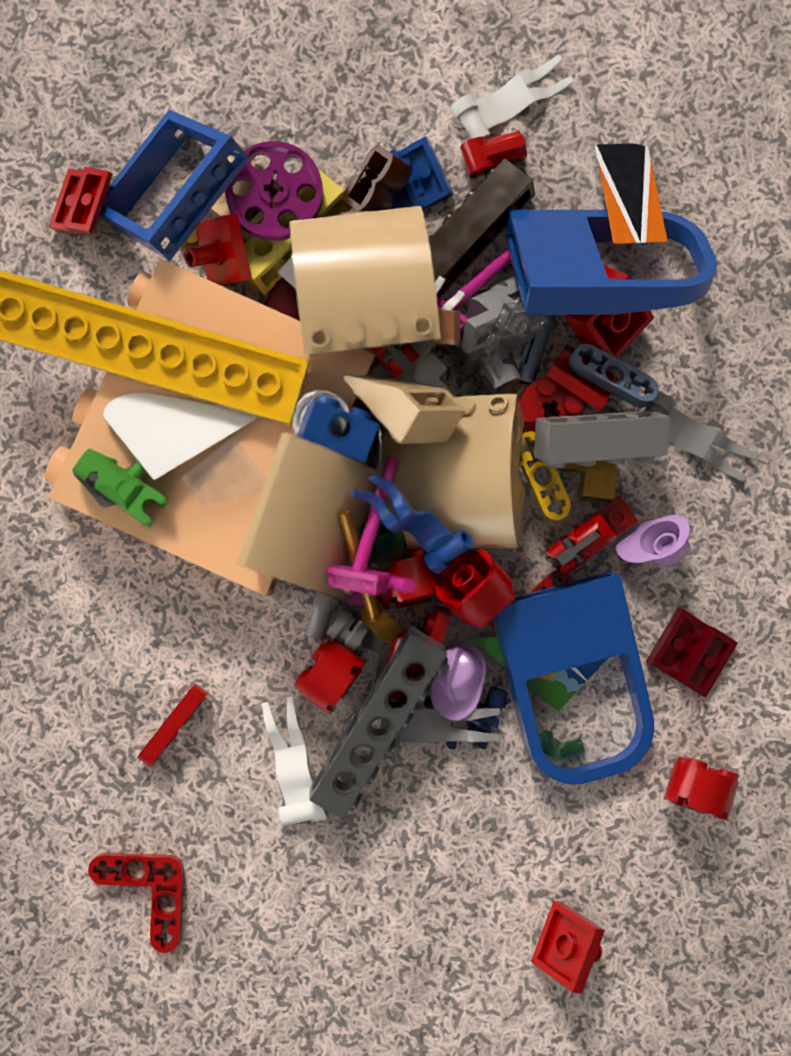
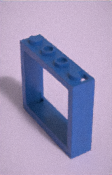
(192, 199)

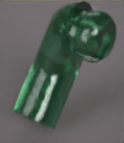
(558, 749)

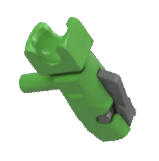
(116, 485)

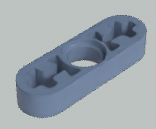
(638, 378)

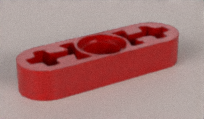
(172, 724)

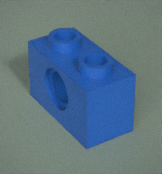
(317, 428)

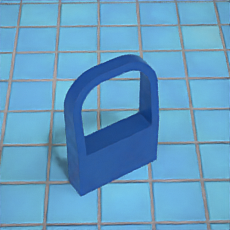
(564, 274)
(562, 631)

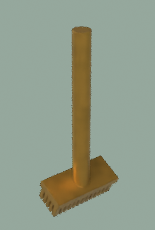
(373, 612)

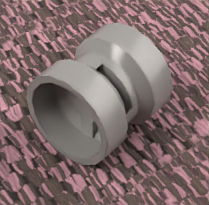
(342, 625)

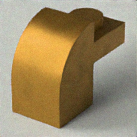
(596, 481)

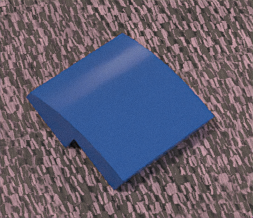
(427, 180)

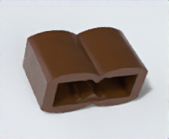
(378, 181)

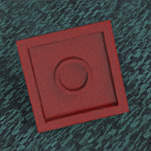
(220, 250)
(568, 947)

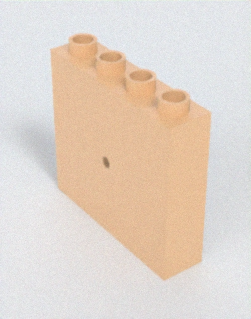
(196, 532)

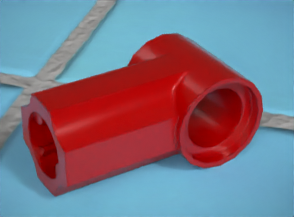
(484, 154)

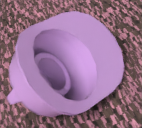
(656, 540)
(460, 684)

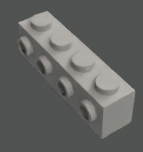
(601, 437)

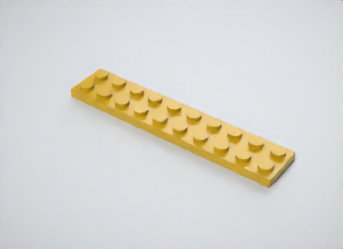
(150, 349)

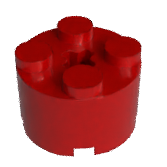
(547, 393)
(419, 572)
(475, 588)
(330, 676)
(702, 789)

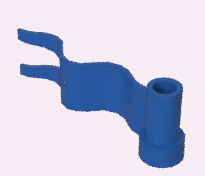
(424, 526)

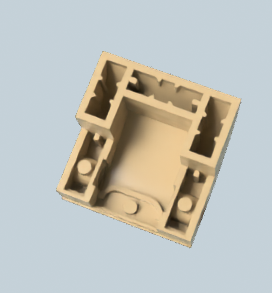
(364, 280)
(471, 477)
(296, 517)

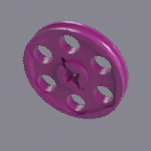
(288, 183)

